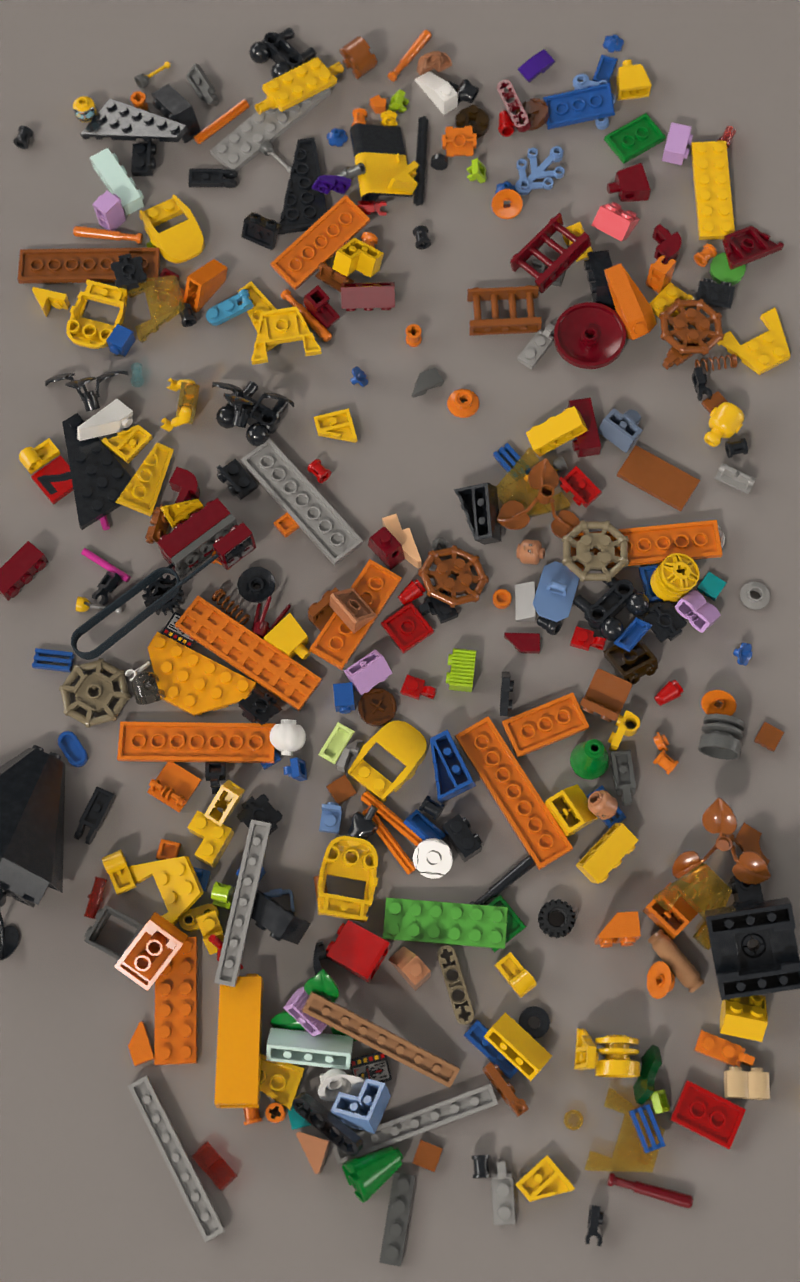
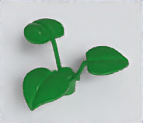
(320, 984)

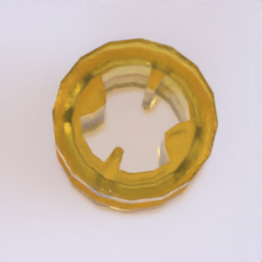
(578, 1124)

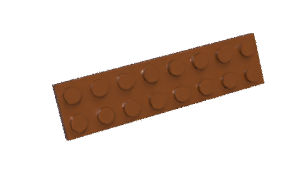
(80, 264)

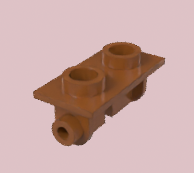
(331, 276)
(159, 529)

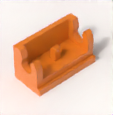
(660, 274)

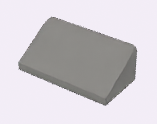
(523, 601)

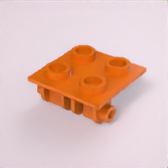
(174, 786)

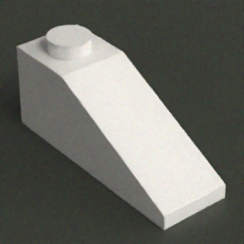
(438, 91)
(107, 421)

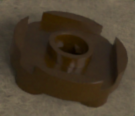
(475, 114)

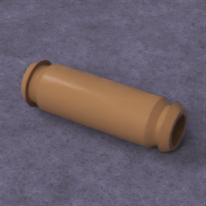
(676, 960)

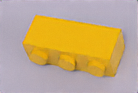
(556, 431)
(607, 853)
(517, 1046)

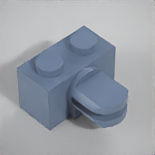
(621, 429)

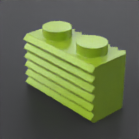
(462, 670)

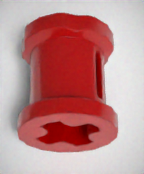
(319, 470)

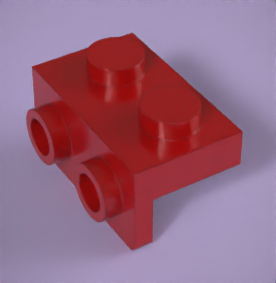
(580, 486)

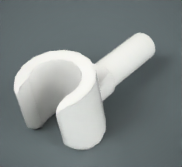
(138, 670)

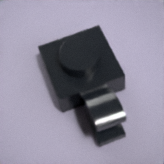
(699, 380)
(107, 584)
(214, 773)
(595, 1219)

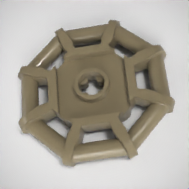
(601, 542)
(102, 700)

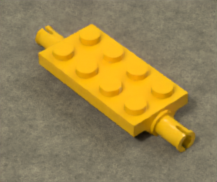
(298, 85)

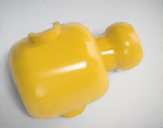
(724, 423)

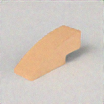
(405, 538)

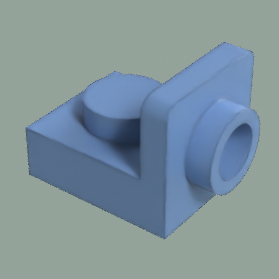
(331, 818)

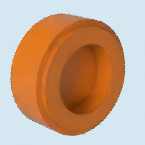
(502, 599)

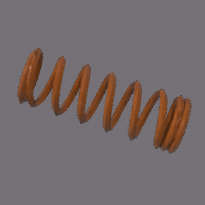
(733, 362)
(222, 594)

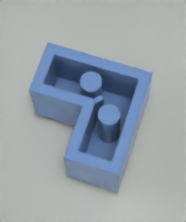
(366, 1109)

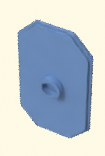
(555, 592)

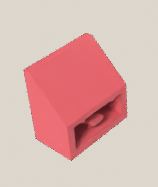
(615, 221)

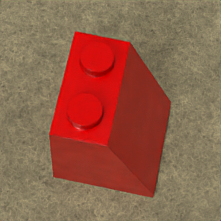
(358, 950)

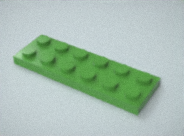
(445, 923)

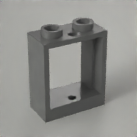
(102, 917)

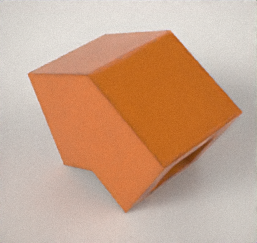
(378, 104)

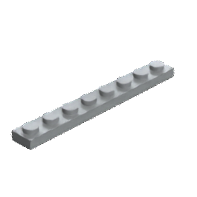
(243, 903)
(422, 1121)
(176, 1159)

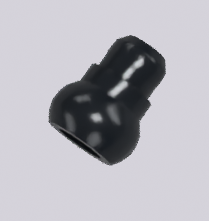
(550, 626)

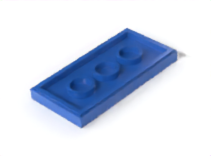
(579, 106)

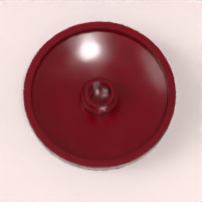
(589, 335)

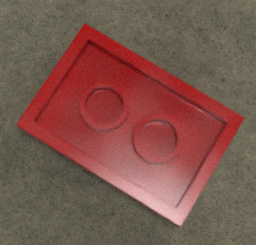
(707, 1114)

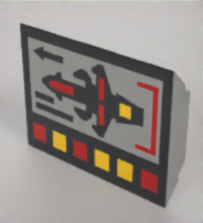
(176, 634)
(372, 1067)

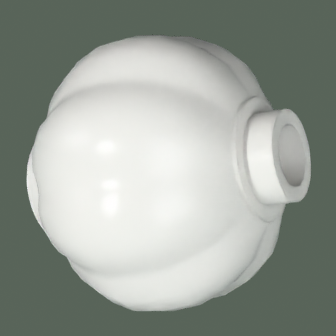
(287, 737)

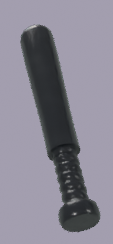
(513, 875)

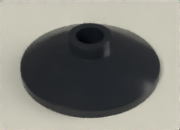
(252, 577)

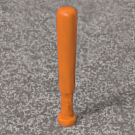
(420, 42)
(87, 232)
(316, 326)

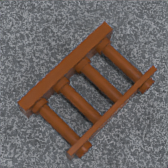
(503, 326)

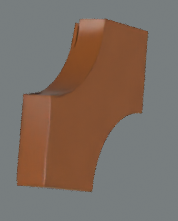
(749, 840)

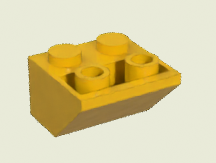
(570, 810)
(744, 1017)

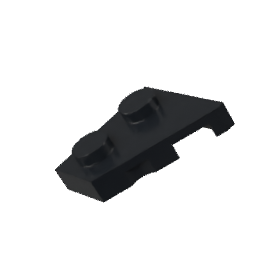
(506, 687)

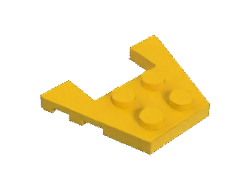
(282, 327)
(764, 350)
(175, 881)

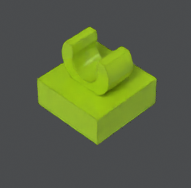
(397, 102)
(478, 171)
(660, 1102)

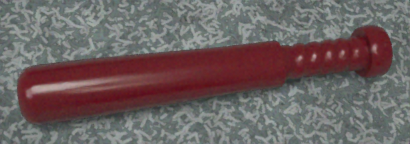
(663, 1194)

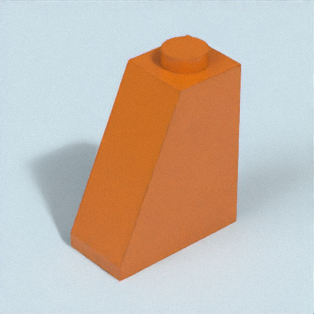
(204, 283)

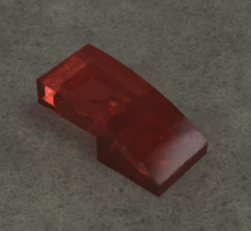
(214, 1166)

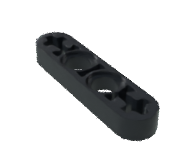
(305, 1103)

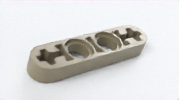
(454, 985)

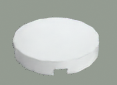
(433, 858)

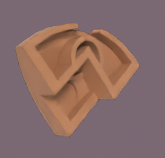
(433, 60)

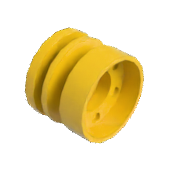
(674, 577)
(617, 1057)

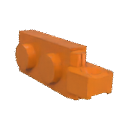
(722, 1050)

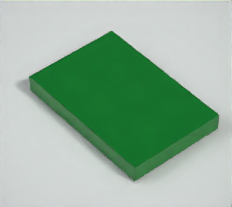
(634, 138)

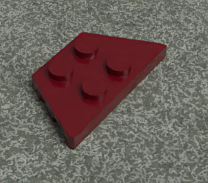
(747, 246)

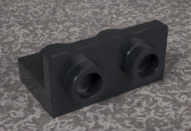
(143, 159)
(261, 230)
(715, 294)
(237, 479)

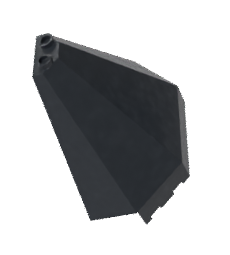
(32, 825)

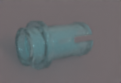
(137, 378)

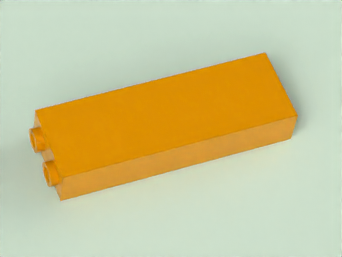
(239, 1044)

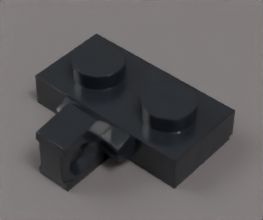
(439, 608)

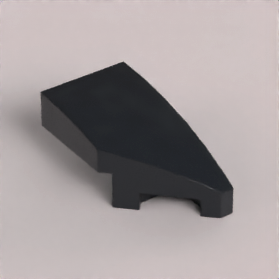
(319, 954)

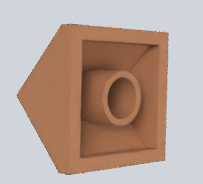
(351, 609)
(315, 1150)

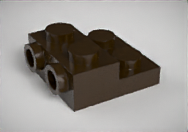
(632, 664)

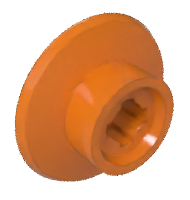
(509, 210)
(464, 409)
(712, 706)
(660, 980)

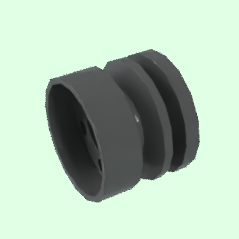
(721, 736)

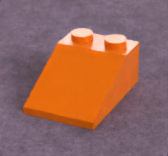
(151, 951)

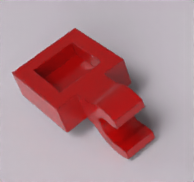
(372, 206)
(584, 639)
(415, 687)

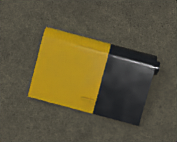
(383, 157)

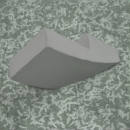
(352, 749)

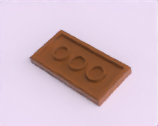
(658, 478)

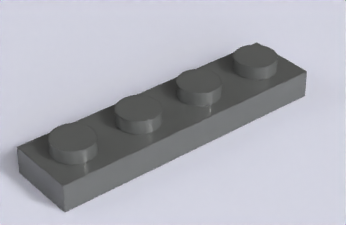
(397, 1219)

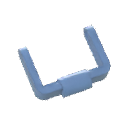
(279, 892)

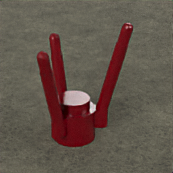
(260, 626)

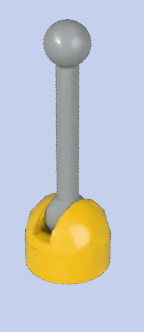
(84, 604)

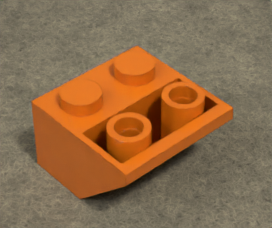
(673, 920)
(622, 929)

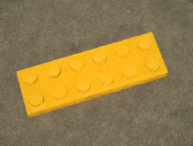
(712, 189)

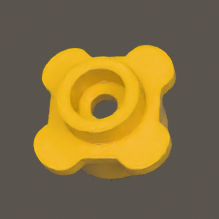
(389, 115)

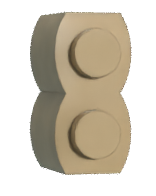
(746, 1084)

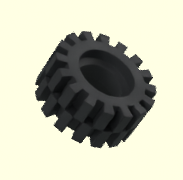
(565, 909)

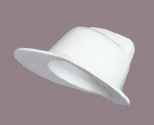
(338, 1081)

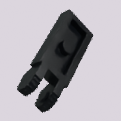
(212, 178)
(94, 814)

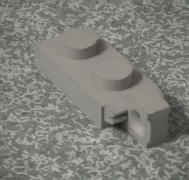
(537, 347)
(502, 1196)

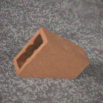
(410, 967)

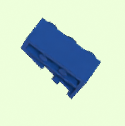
(450, 769)

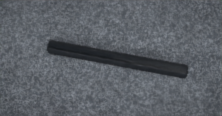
(421, 160)

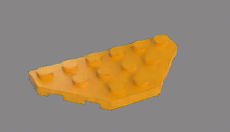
(194, 680)

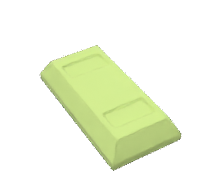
(336, 743)

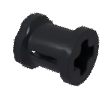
(23, 137)
(421, 237)
(187, 316)
(736, 448)
(432, 807)
(481, 1166)

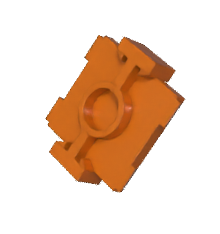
(459, 141)

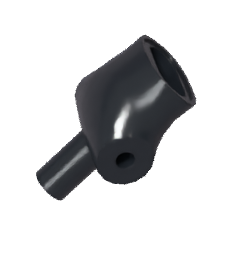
(465, 90)
(363, 825)

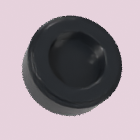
(439, 162)

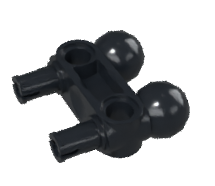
(280, 51)
(259, 430)
(610, 605)

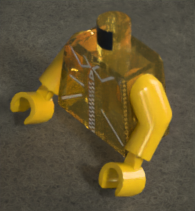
(186, 403)

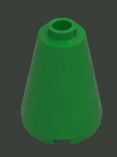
(589, 759)
(371, 1171)

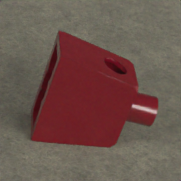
(630, 184)
(384, 546)

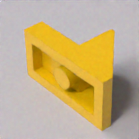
(404, 179)
(50, 298)
(209, 925)

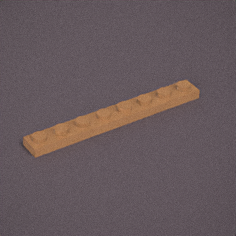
(380, 1039)

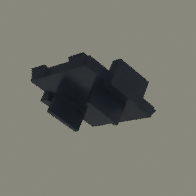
(128, 272)
(665, 621)
(260, 706)
(261, 811)

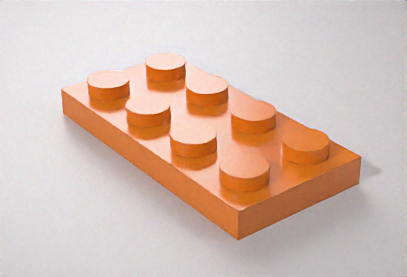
(545, 725)

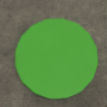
(722, 273)

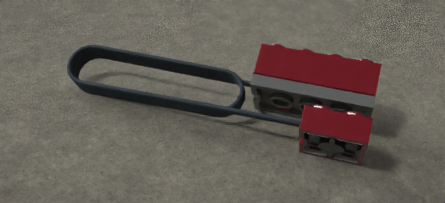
(183, 549)

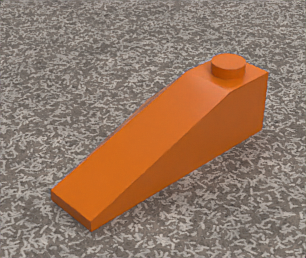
(630, 302)

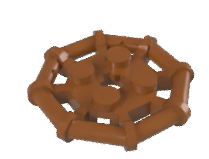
(691, 317)
(457, 567)

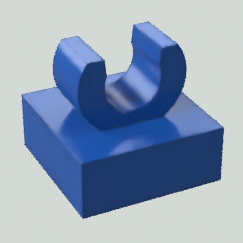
(296, 770)
(203, 877)

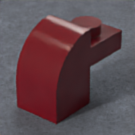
(668, 245)
(318, 305)
(184, 483)

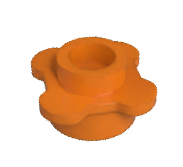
(661, 741)

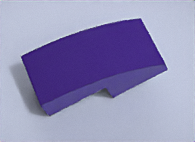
(536, 64)
(331, 182)

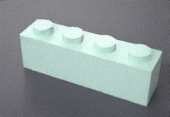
(116, 180)
(310, 1050)

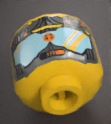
(84, 109)

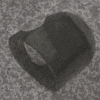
(146, 688)

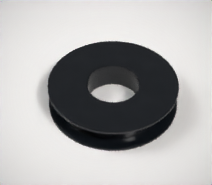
(541, 1015)

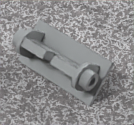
(735, 478)

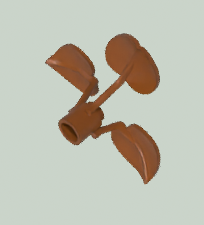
(545, 479)
(721, 819)

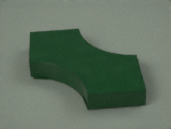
(645, 1084)

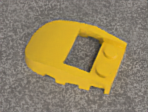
(178, 242)
(90, 332)
(400, 741)
(353, 860)

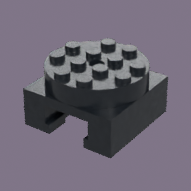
(755, 970)

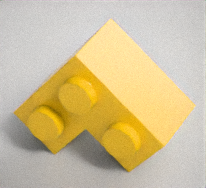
(359, 257)
(214, 837)

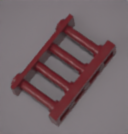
(561, 264)

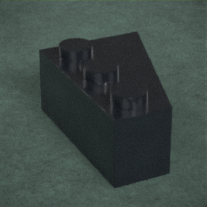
(176, 108)
(595, 267)
(481, 510)
(277, 919)

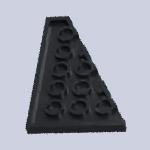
(94, 473)

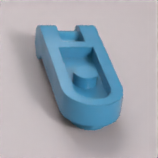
(229, 308)

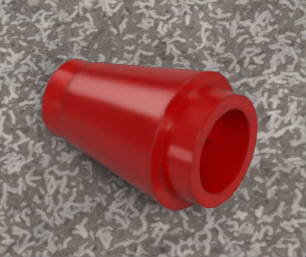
(506, 125)
(411, 592)
(669, 692)

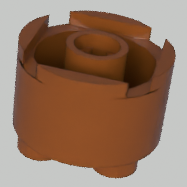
(358, 57)

